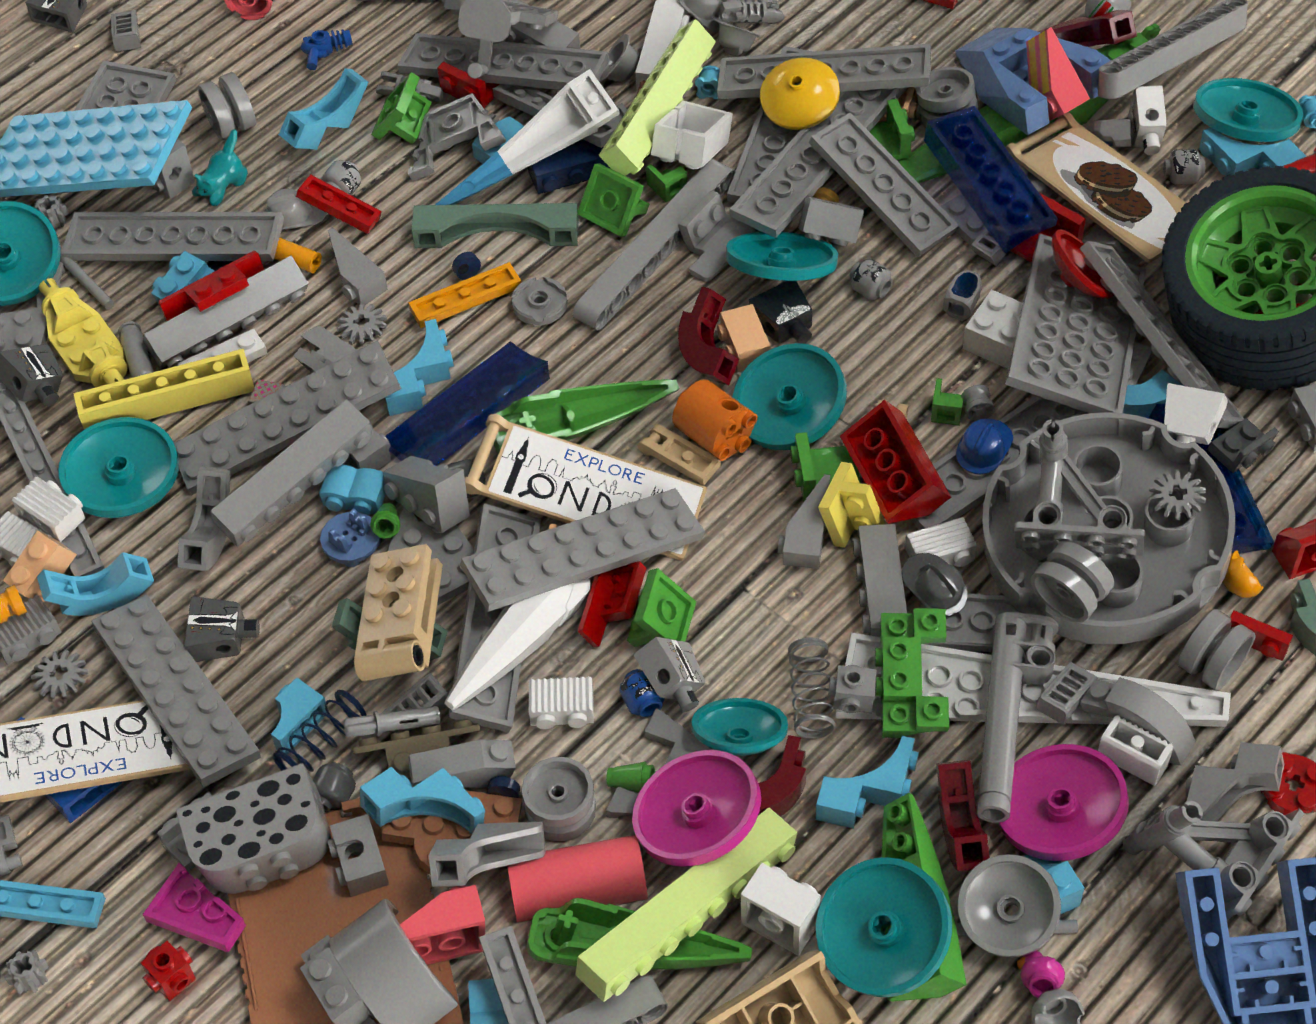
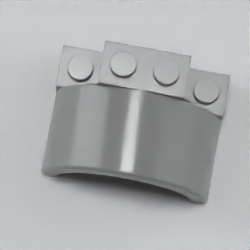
(375, 973)

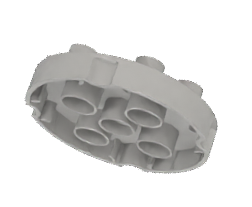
(1120, 461)

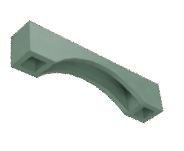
(441, 224)

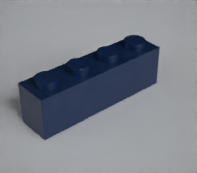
(566, 167)

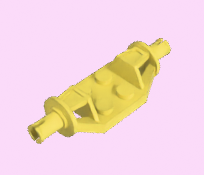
(81, 337)

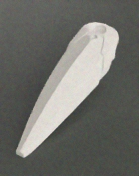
(515, 636)

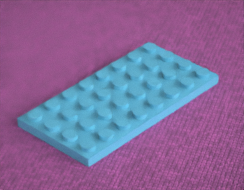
(89, 148)

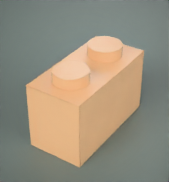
(743, 334)
(40, 554)

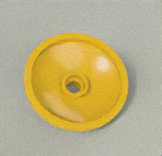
(802, 104)

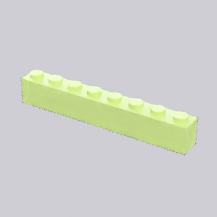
(657, 97)
(682, 909)

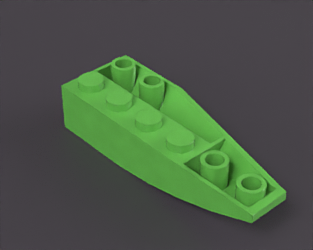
(908, 839)

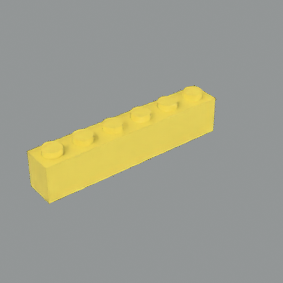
(167, 390)

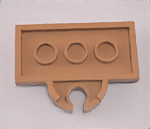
(425, 829)

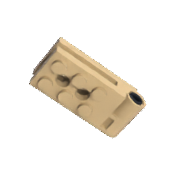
(398, 613)

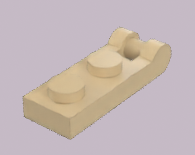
(679, 454)

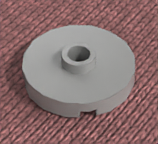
(539, 301)

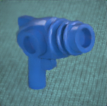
(322, 44)

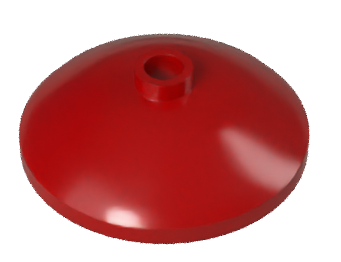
(1073, 267)

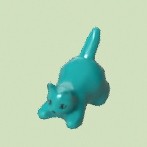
(222, 170)

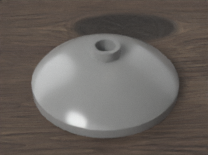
(1002, 883)

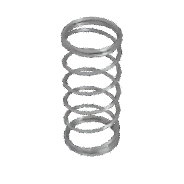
(823, 716)

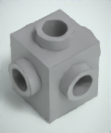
(853, 689)

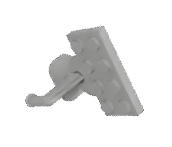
(492, 23)

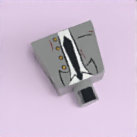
(672, 670)

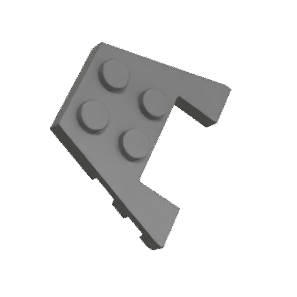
(449, 126)
(664, 731)

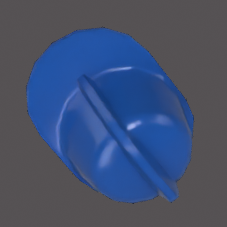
(984, 446)

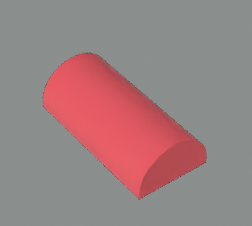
(593, 871)

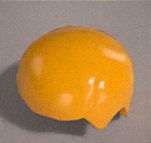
(1240, 578)

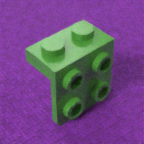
(895, 132)
(815, 463)

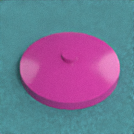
(1065, 802)
(696, 808)

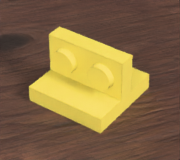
(848, 505)

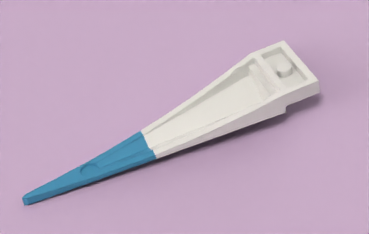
(564, 120)

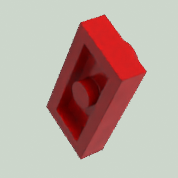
(1268, 639)

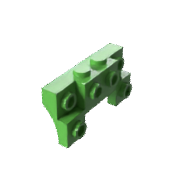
(900, 685)

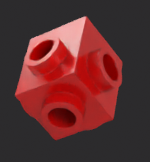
(167, 970)

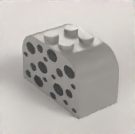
(257, 831)

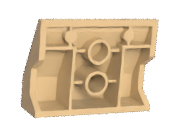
(791, 995)

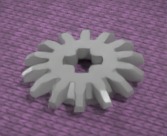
(351, 328)
(1170, 503)
(69, 678)

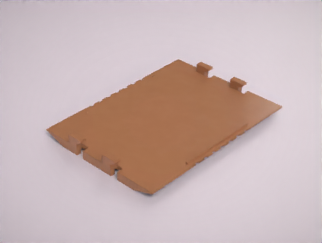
(302, 910)

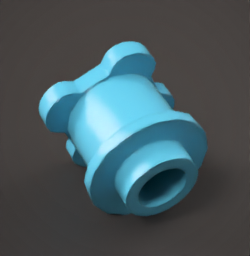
(707, 82)
(1308, 106)

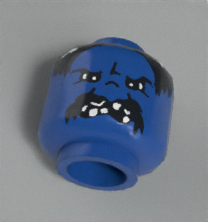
(639, 694)

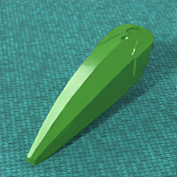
(583, 409)
(568, 931)

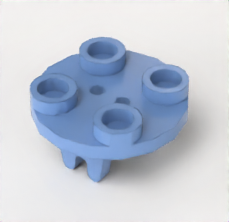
(341, 546)

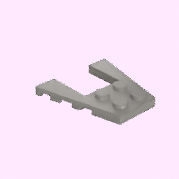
(26, 326)

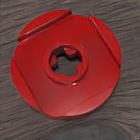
(1302, 771)

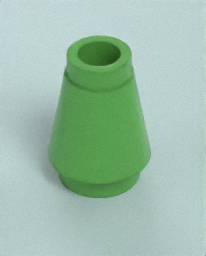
(385, 521)
(630, 777)

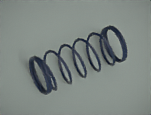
(279, 754)

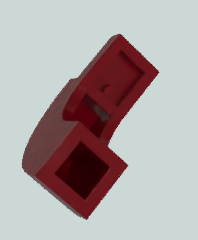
(697, 339)
(788, 782)
(961, 826)

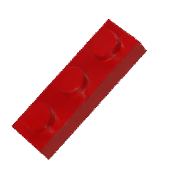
(339, 204)

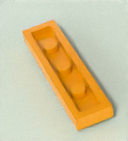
(465, 294)

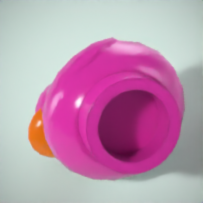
(1040, 973)

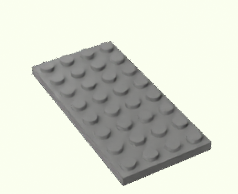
(1071, 342)

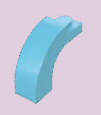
(1143, 397)
(96, 593)

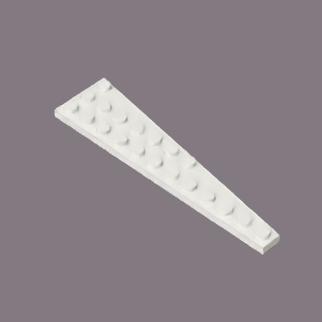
(966, 678)

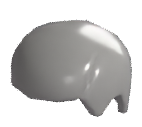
(1057, 1008)

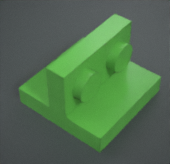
(403, 111)
(612, 200)
(661, 611)

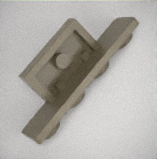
(403, 745)

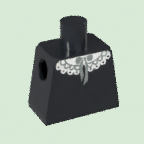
(784, 313)

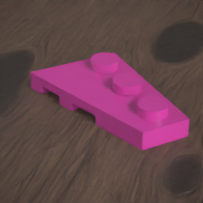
(194, 912)

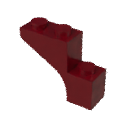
(1100, 30)

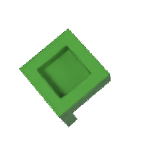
(666, 183)
(946, 406)

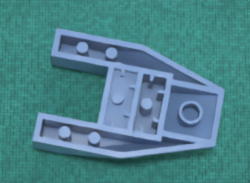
(1002, 76)
(1258, 975)

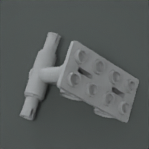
(1099, 531)
(1252, 853)

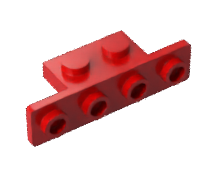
(212, 287)
(610, 600)

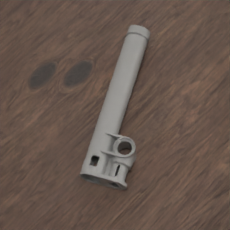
(1011, 665)

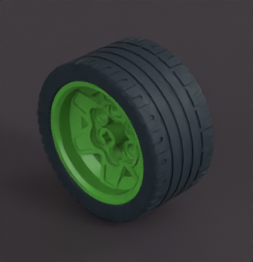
(1256, 227)

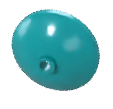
(739, 726)

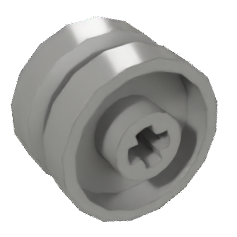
(949, 92)
(226, 105)
(1072, 581)
(1216, 649)
(559, 796)

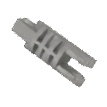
(751, 11)
(424, 87)

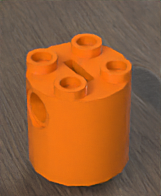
(714, 419)

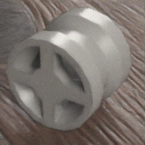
(978, 402)

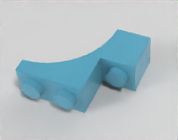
(307, 126)
(1235, 156)
(427, 367)
(439, 795)
(845, 798)

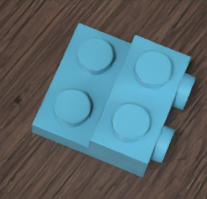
(182, 272)

